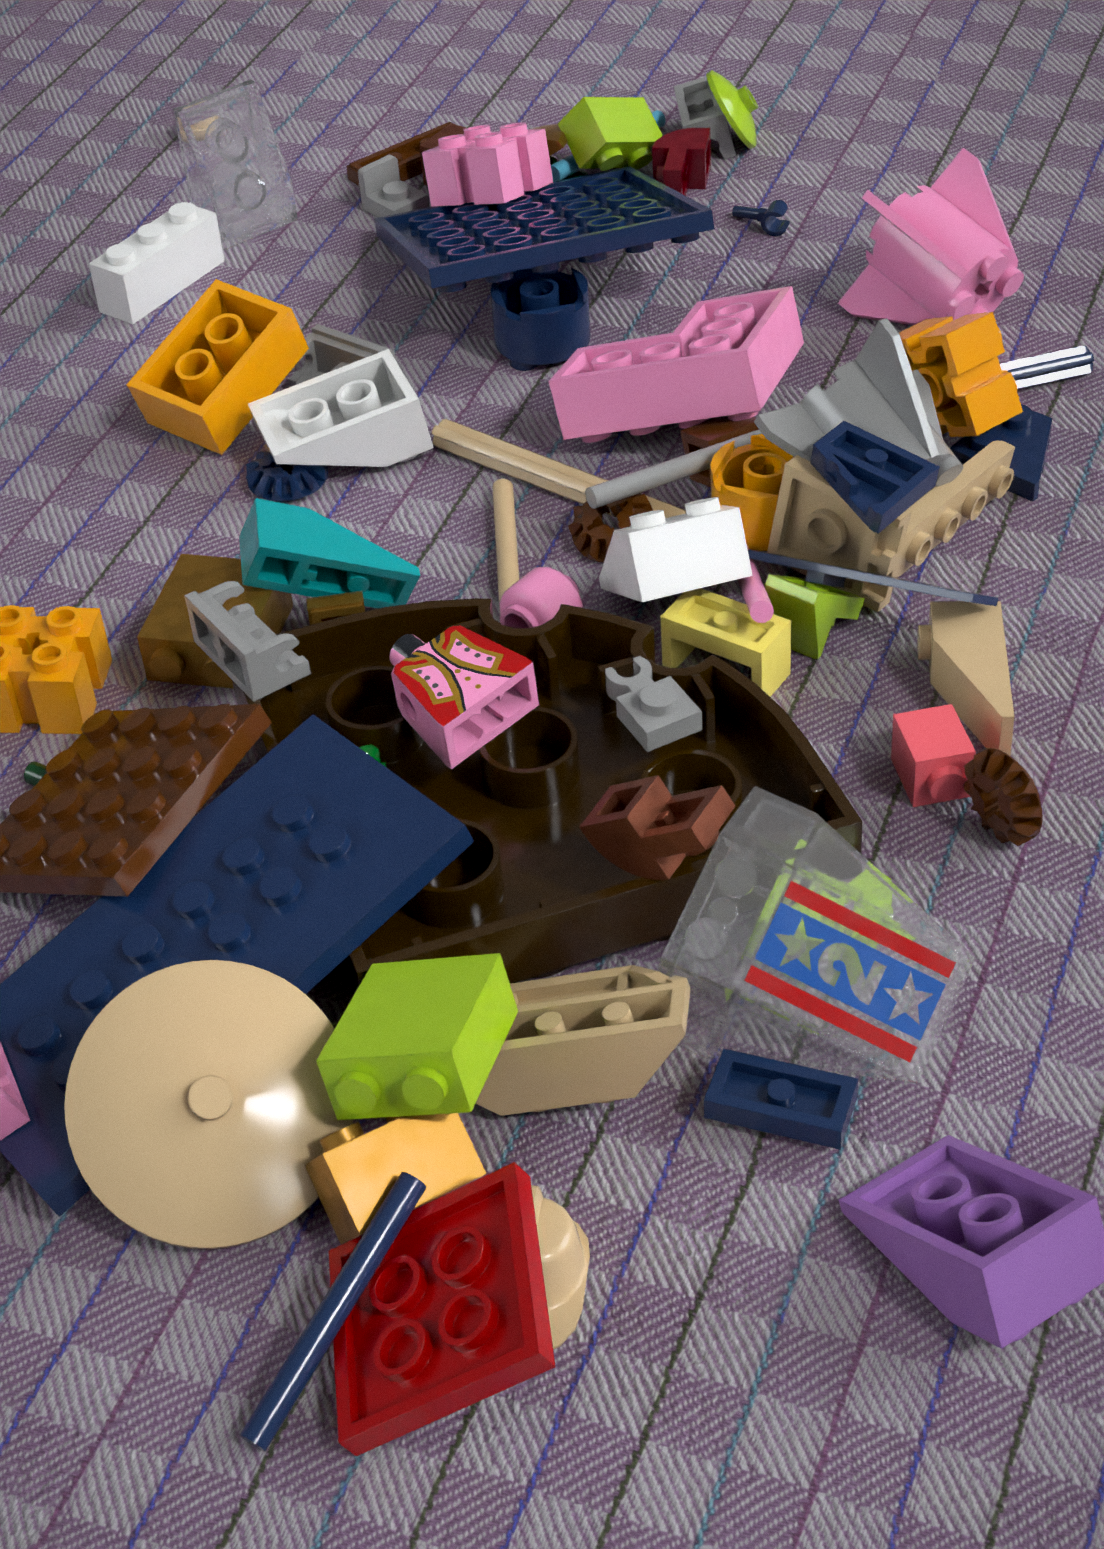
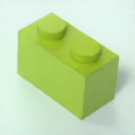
(610, 132)

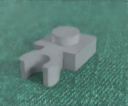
(650, 709)

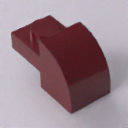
(683, 159)

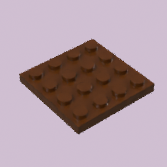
(121, 797)

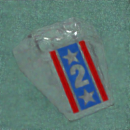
(810, 952)

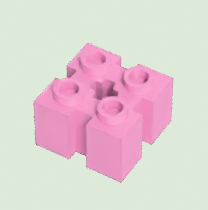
(487, 165)

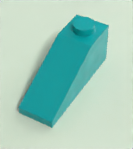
(314, 557)

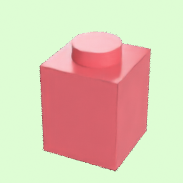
(931, 754)

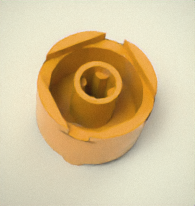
(752, 481)

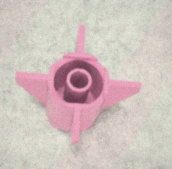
(937, 252)

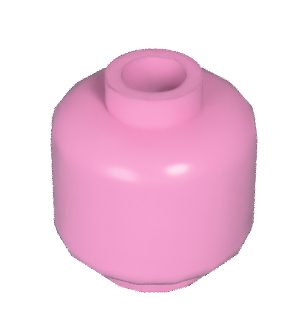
(537, 598)

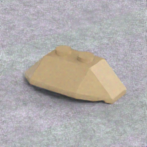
(586, 1039)

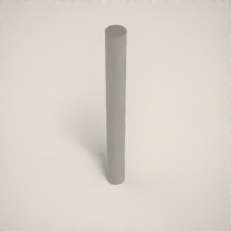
(658, 474)

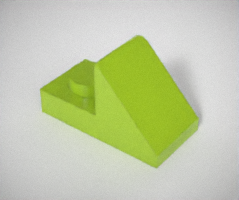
(811, 610)

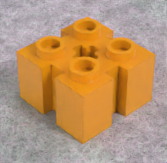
(963, 372)
(51, 667)

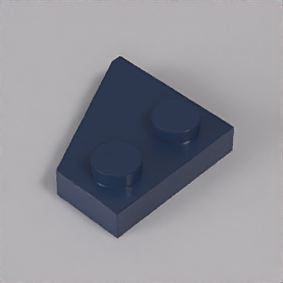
(1031, 437)
(872, 474)

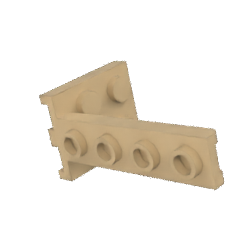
(822, 528)

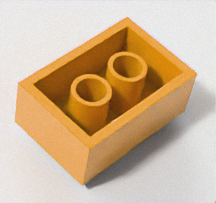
(217, 362)

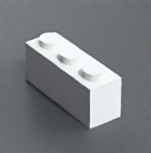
(156, 262)

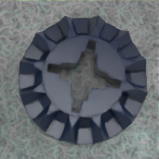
(273, 483)

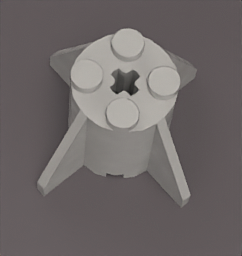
(875, 395)

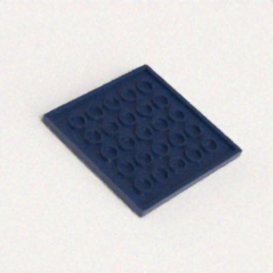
(542, 228)

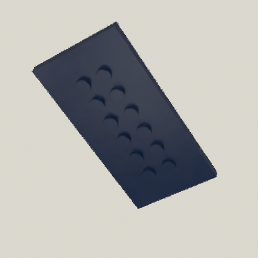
(268, 875)

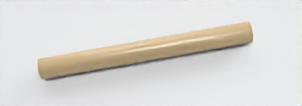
(505, 535)

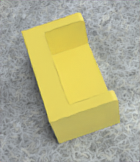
(727, 630)

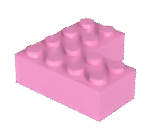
(712, 366)

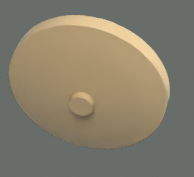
(202, 1104)

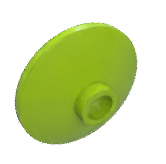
(736, 106)

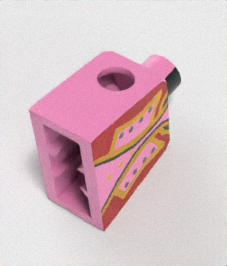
(460, 690)

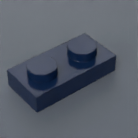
(781, 1098)

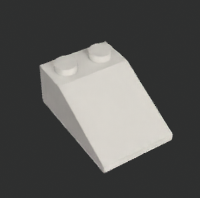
(346, 417)
(677, 552)

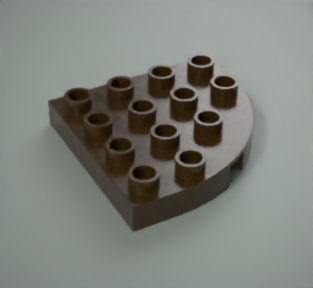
(531, 874)

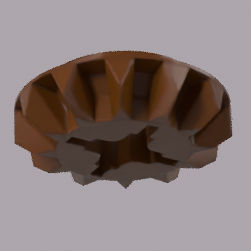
(592, 535)
(1011, 810)

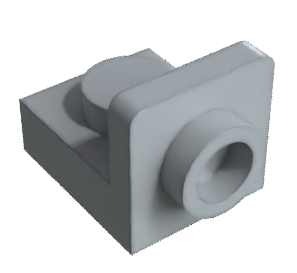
(384, 191)

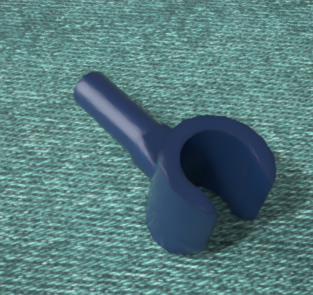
(767, 217)

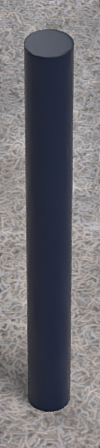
(332, 1312)

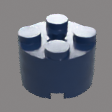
(540, 317)

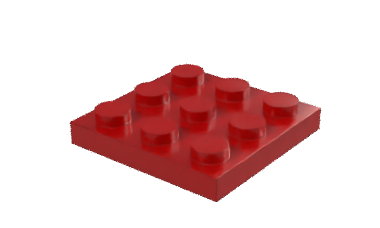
(445, 1314)

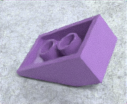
(983, 1237)

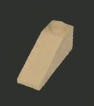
(971, 667)

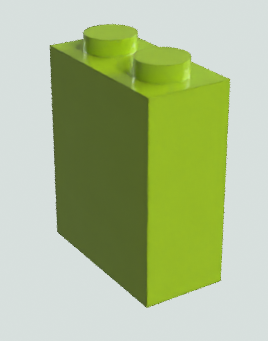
(418, 1037)

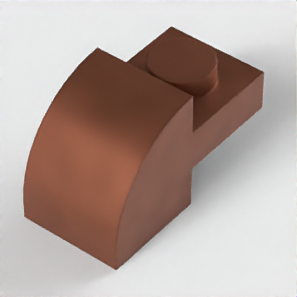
(652, 831)

